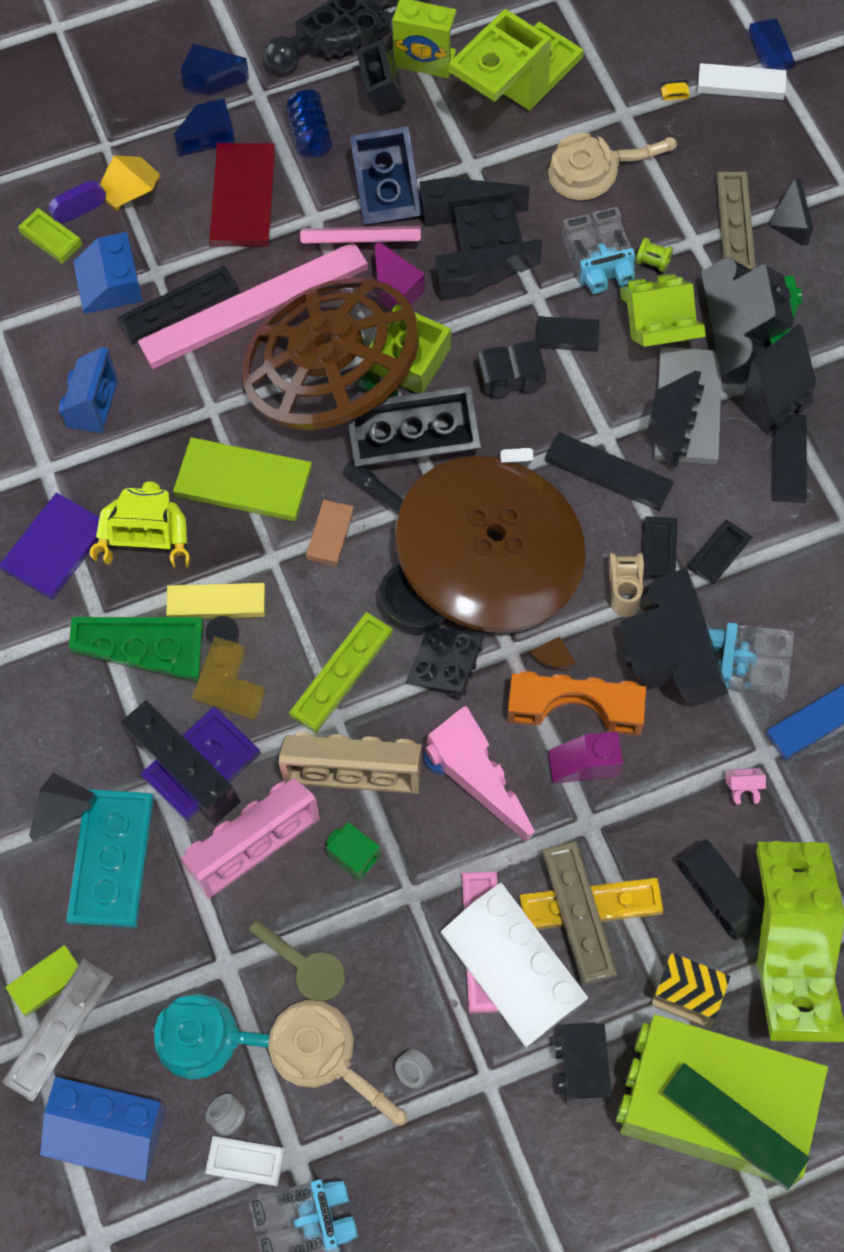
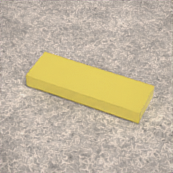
(216, 600)

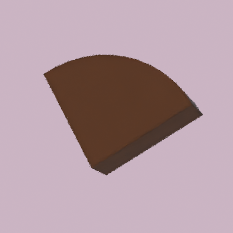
(554, 655)

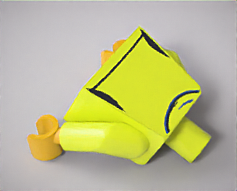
(142, 520)

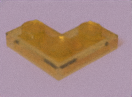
(219, 681)

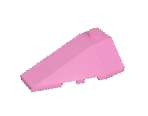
(463, 756)

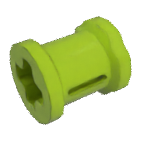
(664, 253)

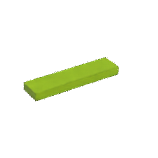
(341, 672)

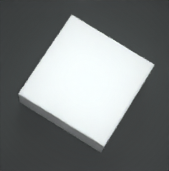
(522, 455)

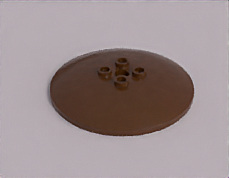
(482, 580)

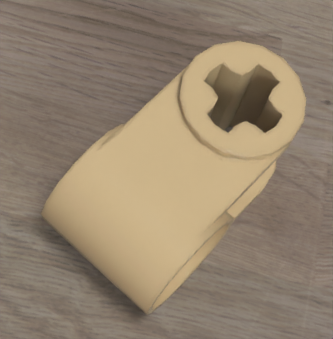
(626, 578)

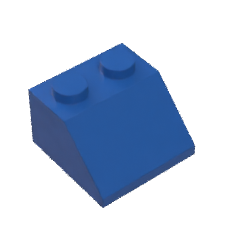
(107, 274)
(89, 392)

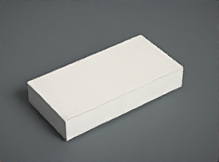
(245, 1161)

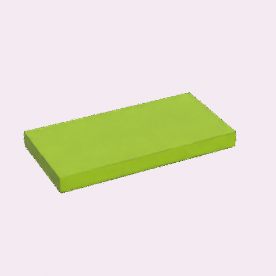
(243, 479)

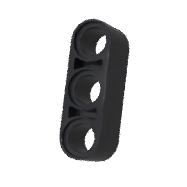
(720, 889)

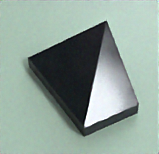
(793, 216)

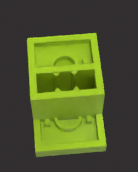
(661, 310)

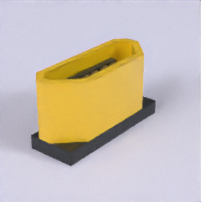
(675, 90)

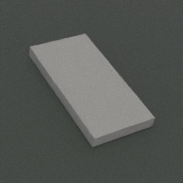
(705, 436)

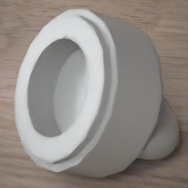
(413, 1068)
(225, 1114)

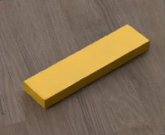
(612, 901)

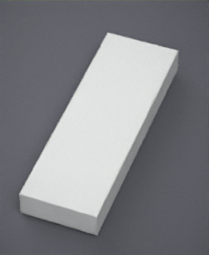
(742, 81)

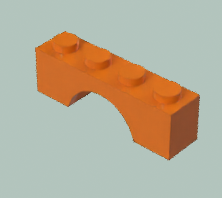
(618, 705)

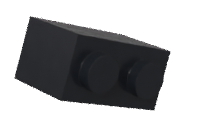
(380, 76)
(584, 1064)

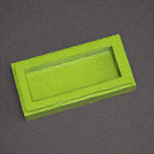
(50, 235)
(43, 981)

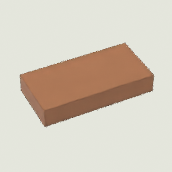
(330, 533)

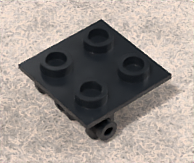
(446, 660)

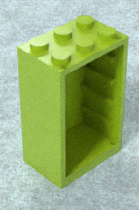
(766, 1082)

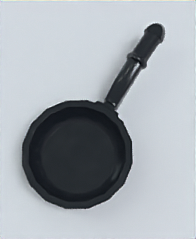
(405, 606)

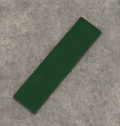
(735, 1126)

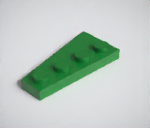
(147, 643)

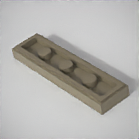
(735, 217)
(579, 913)

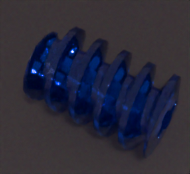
(309, 123)

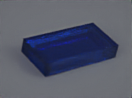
(771, 45)

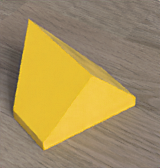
(127, 179)

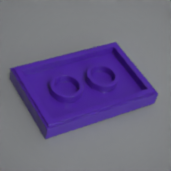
(52, 546)
(219, 744)

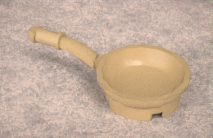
(588, 167)
(314, 1047)

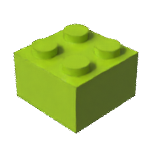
(432, 350)

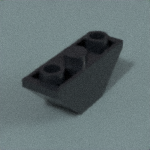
(674, 415)

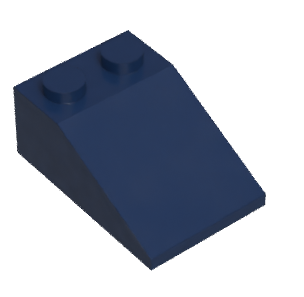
(386, 175)

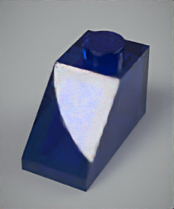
(212, 70)
(204, 128)

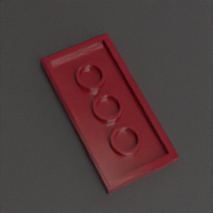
(242, 194)

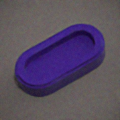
(77, 201)

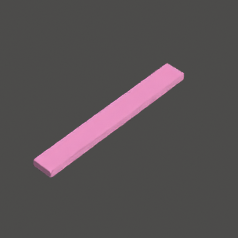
(249, 306)

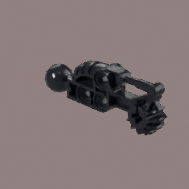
(331, 30)

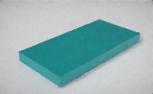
(111, 860)

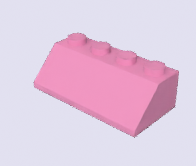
(251, 836)

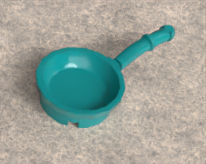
(199, 1036)

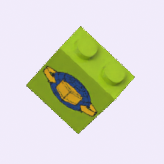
(423, 37)

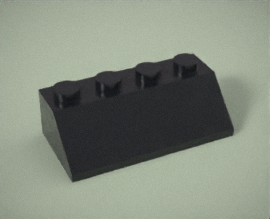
(415, 427)

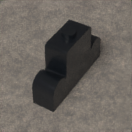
(744, 313)
(674, 641)

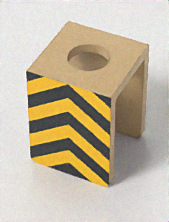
(691, 990)

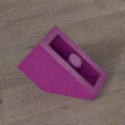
(398, 274)
(586, 758)

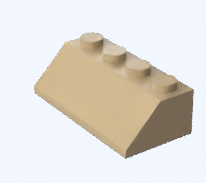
(351, 763)

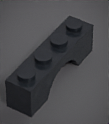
(182, 761)

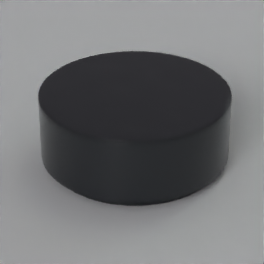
(224, 628)

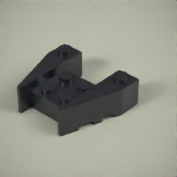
(485, 232)

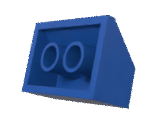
(101, 1129)

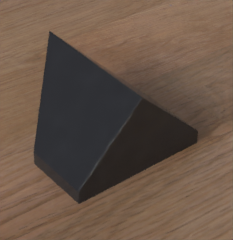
(58, 803)

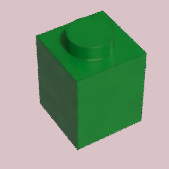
(352, 851)

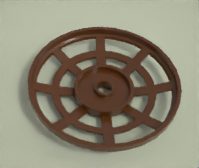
(329, 358)

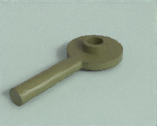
(317, 975)

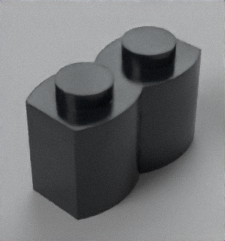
(511, 368)

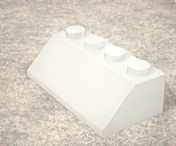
(514, 965)

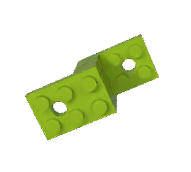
(517, 59)
(800, 941)

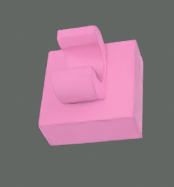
(745, 780)

